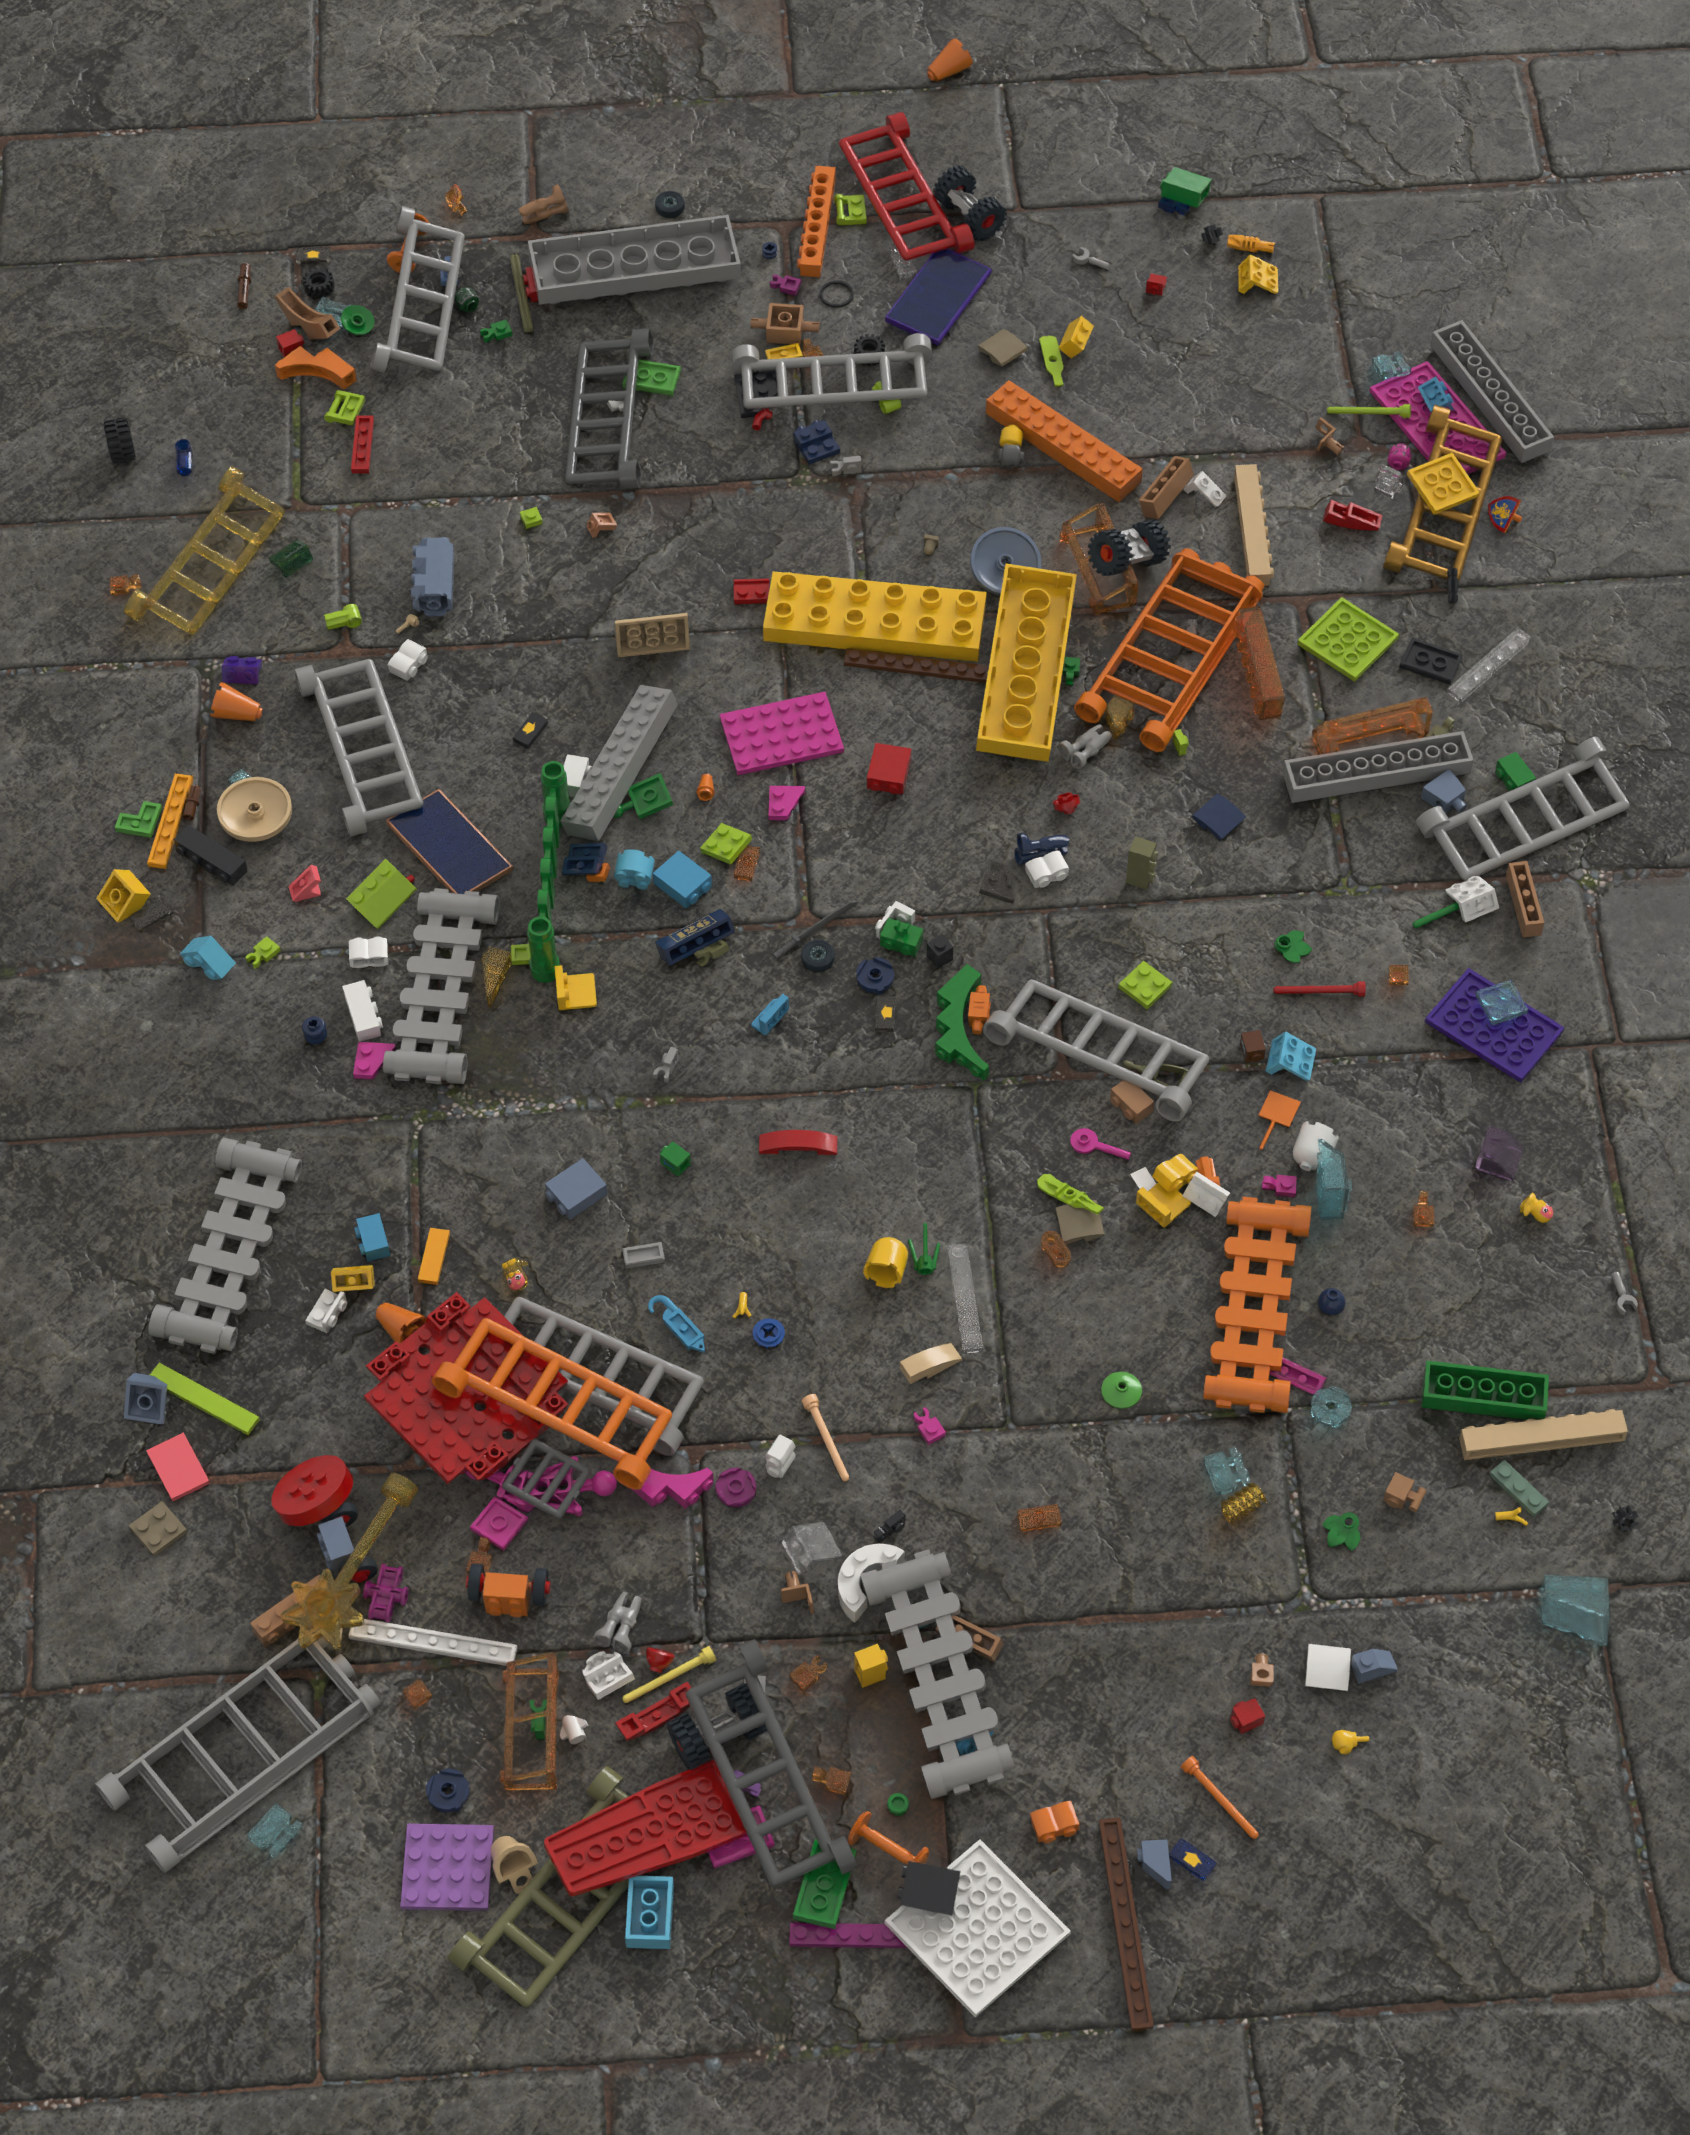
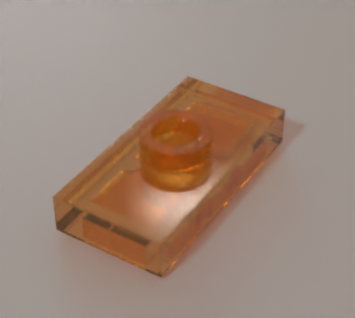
(747, 863)
(1039, 1517)

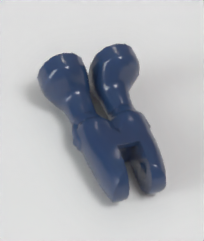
(1033, 849)

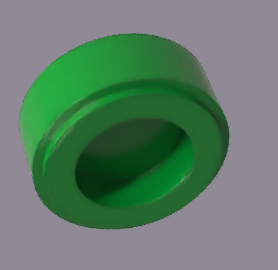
(898, 1804)

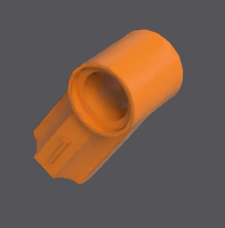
(1206, 1168)

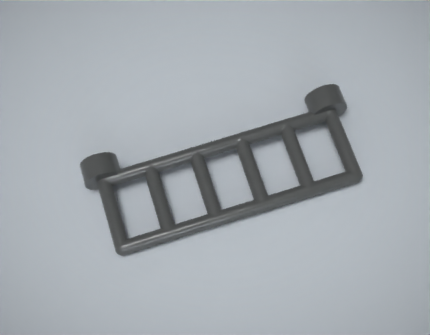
(628, 471)

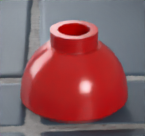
(658, 1659)

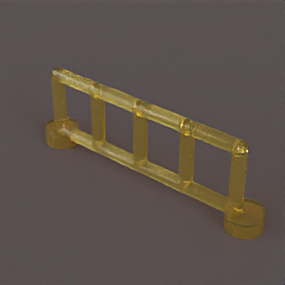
(231, 485)

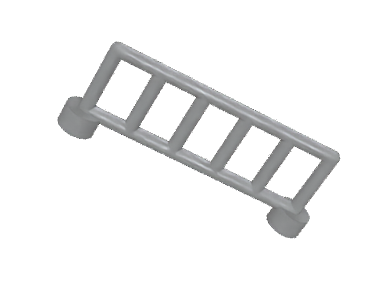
(916, 352)
(1588, 753)
(356, 815)
(1173, 1100)
(671, 1436)

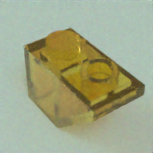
(1118, 714)

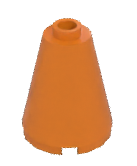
(949, 61)
(234, 705)
(398, 1321)

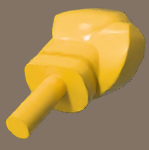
(1346, 1740)

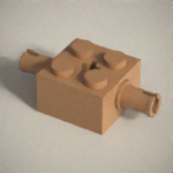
(785, 324)

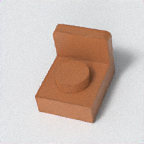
(599, 522)

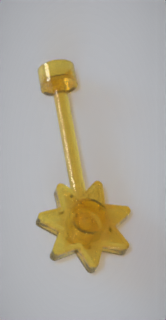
(327, 1606)

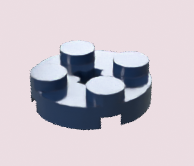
(879, 984)
(441, 1781)

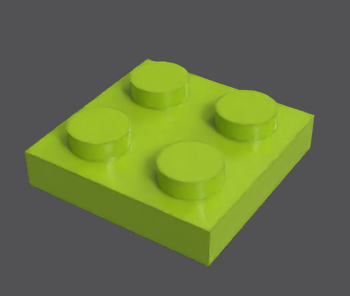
(726, 843)
(1145, 985)

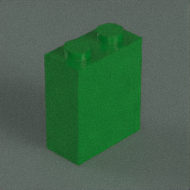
(1185, 187)

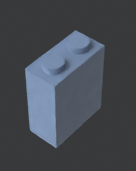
(575, 1189)

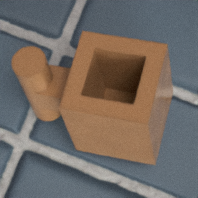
(1401, 1491)

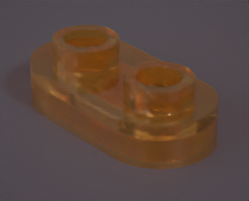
(1056, 1250)

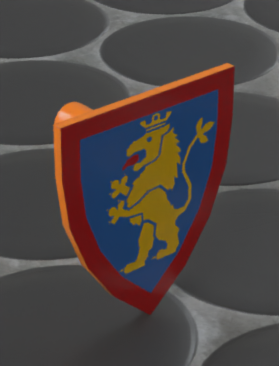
(1503, 511)

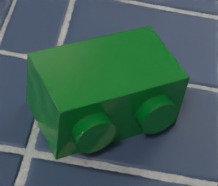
(1513, 771)

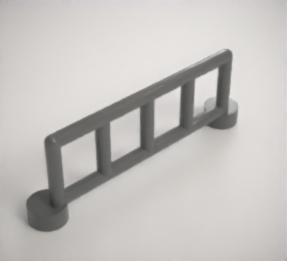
(831, 1849)

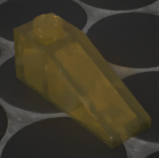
(495, 967)

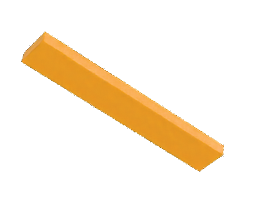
(170, 821)

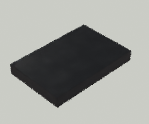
(1431, 661)

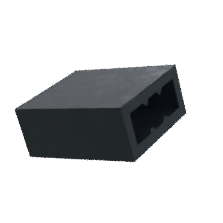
(929, 1887)

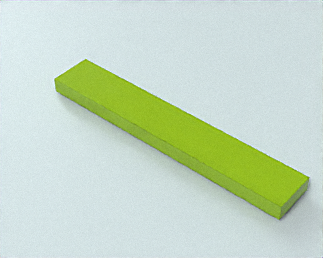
(206, 1399)

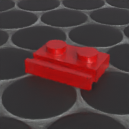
(751, 591)

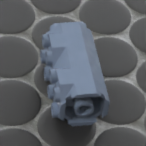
(433, 576)

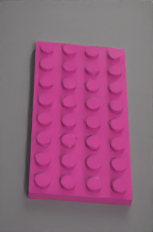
(1404, 390)

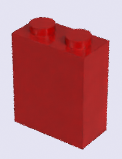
(889, 768)

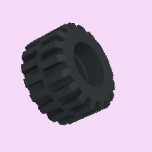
(119, 440)

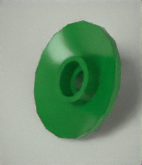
(357, 314)

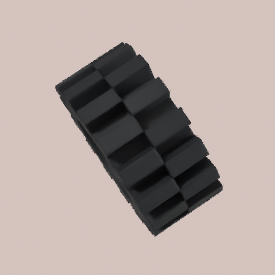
(318, 276)
(869, 342)

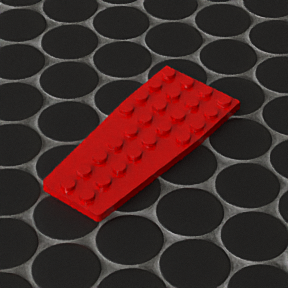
(647, 1831)

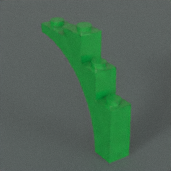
(954, 1043)

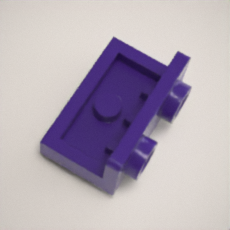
(241, 670)

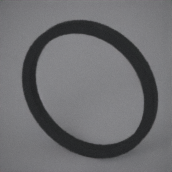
(836, 282)

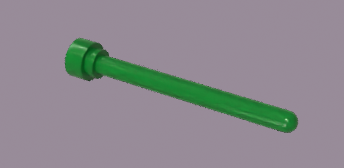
(1436, 915)

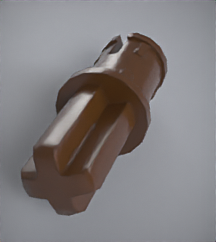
(191, 802)

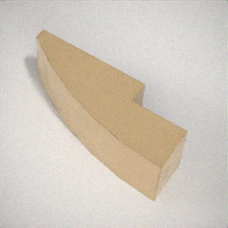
(929, 1362)

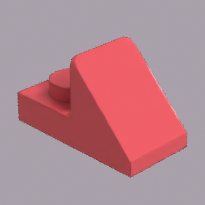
(306, 885)

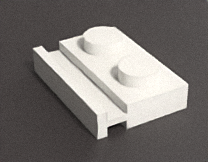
(1206, 1194)

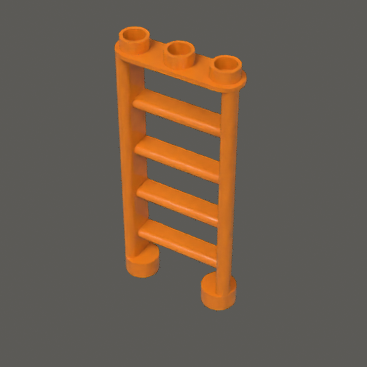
(1158, 734)

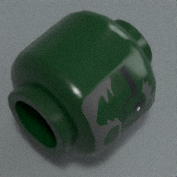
(466, 299)

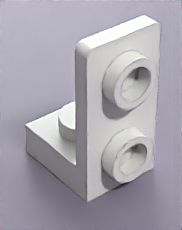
(1206, 487)
(897, 911)

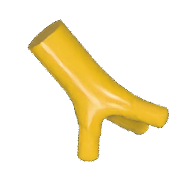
(742, 1306)
(1510, 1515)

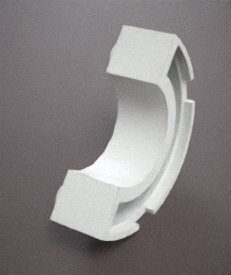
(862, 1560)

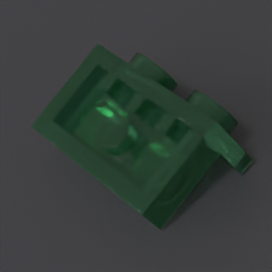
(291, 557)

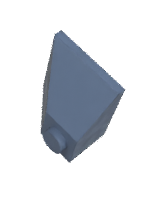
(145, 1399)

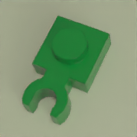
(497, 330)

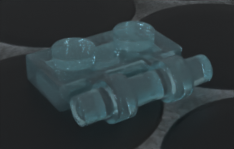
(1221, 1474)
(270, 1826)

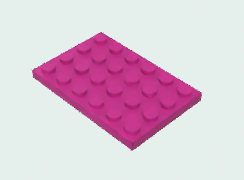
(781, 733)

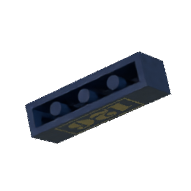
(695, 937)

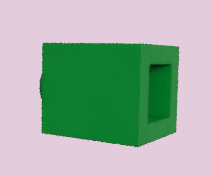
(675, 1158)

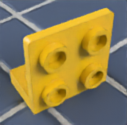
(1257, 272)
(575, 990)
(1161, 1204)

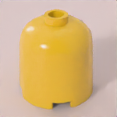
(886, 1262)

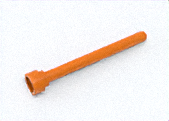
(1191, 1767)

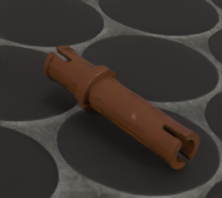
(244, 272)

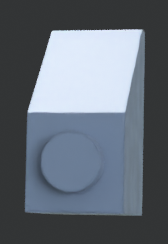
(1372, 1664)
(1155, 1861)

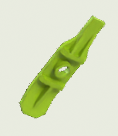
(1051, 352)
(1060, 1191)

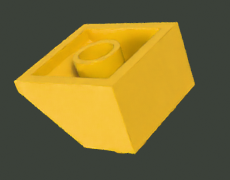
(122, 894)

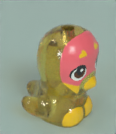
(514, 1274)

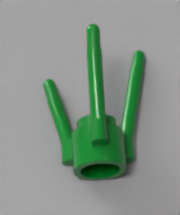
(924, 1264)

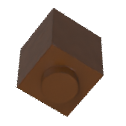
(1252, 1046)

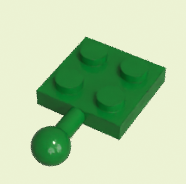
(647, 797)

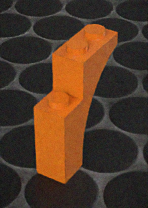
(324, 365)

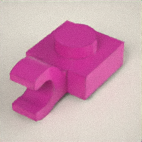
(1283, 1185)

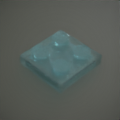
(1501, 1002)

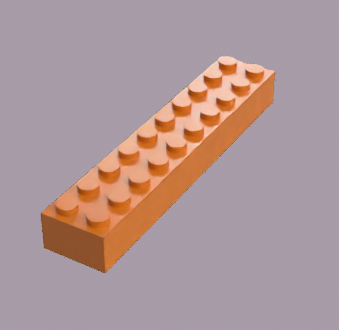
(1064, 441)

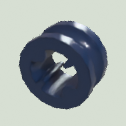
(769, 246)

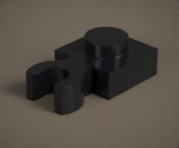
(892, 1525)

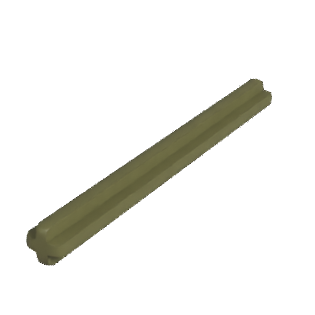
(521, 293)

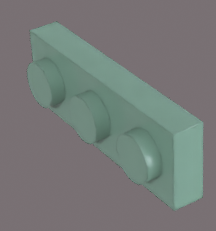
(1519, 1488)

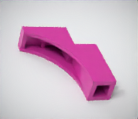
(682, 1488)

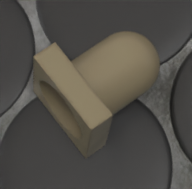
(930, 542)

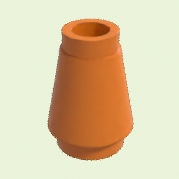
(705, 788)

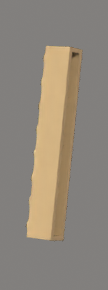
(1252, 522)
(1543, 1434)

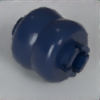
(314, 1030)

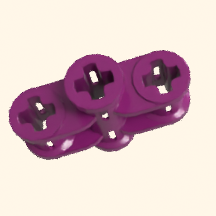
(385, 1593)

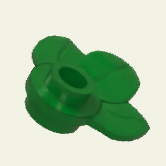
(1294, 946)
(1340, 1532)

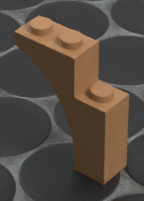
(298, 313)

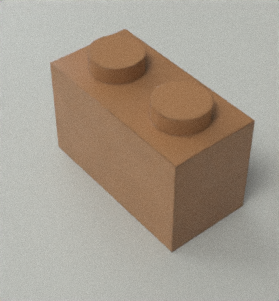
(1132, 1101)

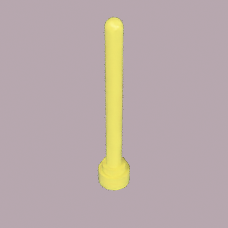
(706, 1656)

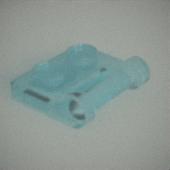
(327, 306)
(1385, 365)

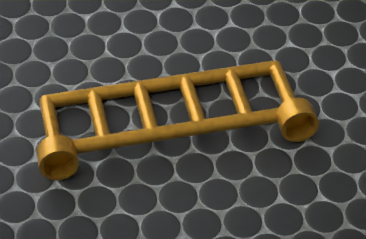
(1398, 553)

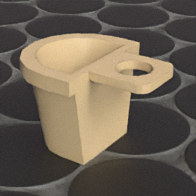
(512, 1861)

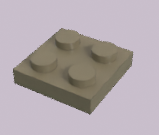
(158, 1529)

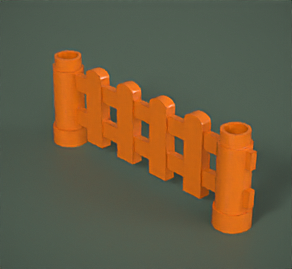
(1259, 1391)

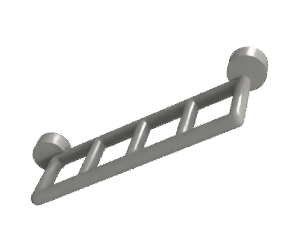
(409, 226)

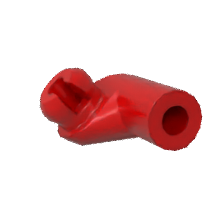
(764, 413)

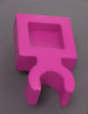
(929, 1428)

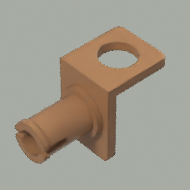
(1328, 440)
(796, 1591)
(1262, 1671)

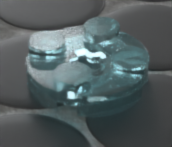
(1335, 1416)

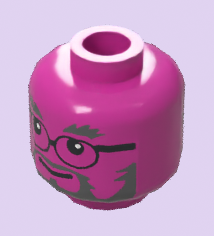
(1399, 456)

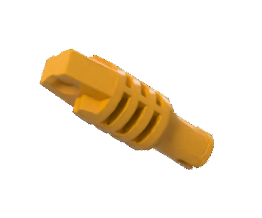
(1249, 244)

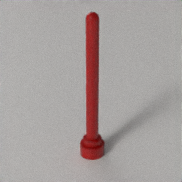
(1357, 989)

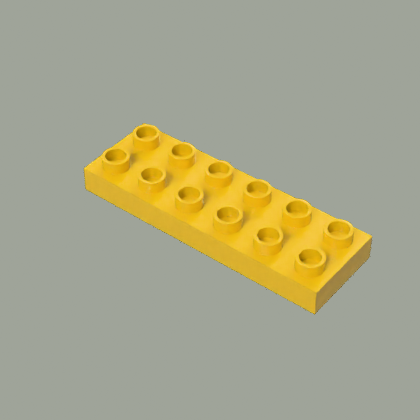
(874, 616)
(1026, 663)

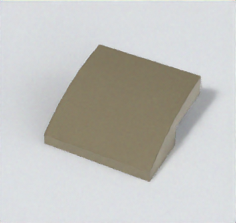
(1002, 347)
(1079, 1224)

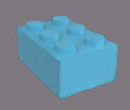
(649, 1912)

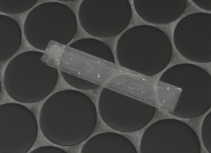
(965, 1298)

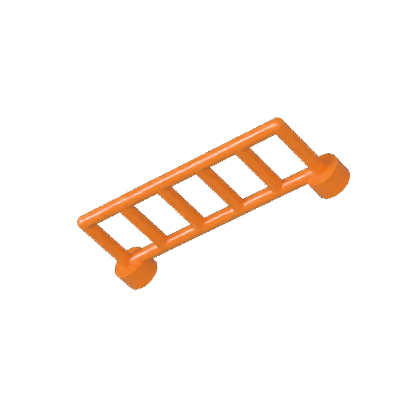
(631, 1469)

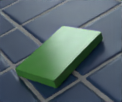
(656, 377)

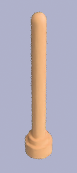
(811, 1403)

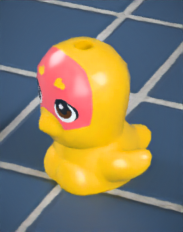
(1539, 1209)

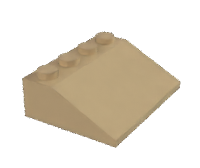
(652, 635)

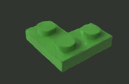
(142, 824)

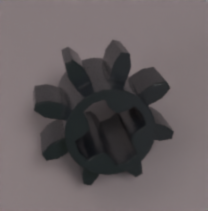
(1212, 234)
(1621, 1522)

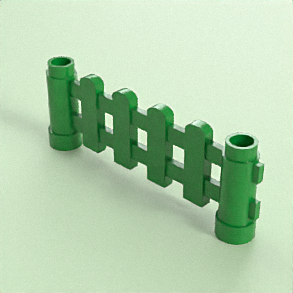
(540, 929)

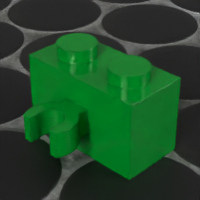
(901, 937)

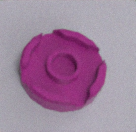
(735, 1487)

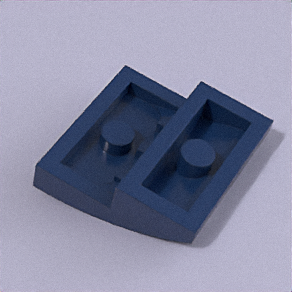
(1218, 816)
(584, 859)

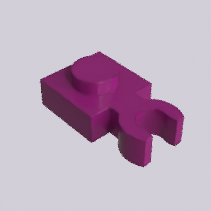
(787, 285)

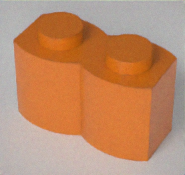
(1054, 1822)

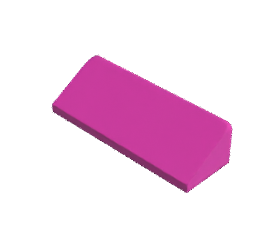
(1299, 1376)

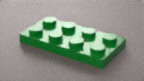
(822, 1893)

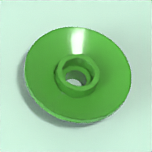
(1119, 1397)

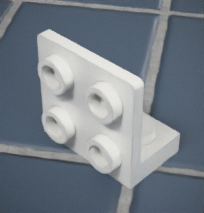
(1474, 897)

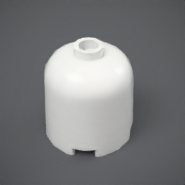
(1307, 1147)

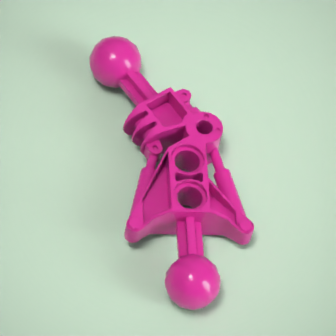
(602, 1484)

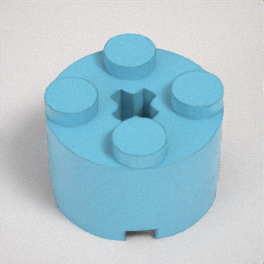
(634, 869)

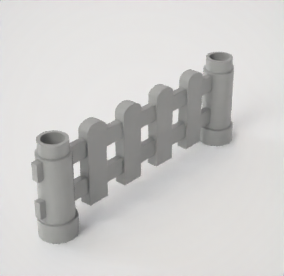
(438, 1064)
(215, 1333)
(956, 1771)

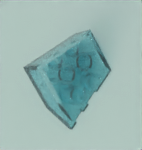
(1331, 1182)
(1577, 1605)

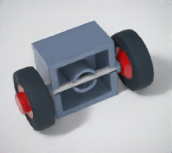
(337, 1544)

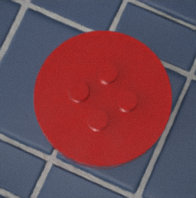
(312, 1490)

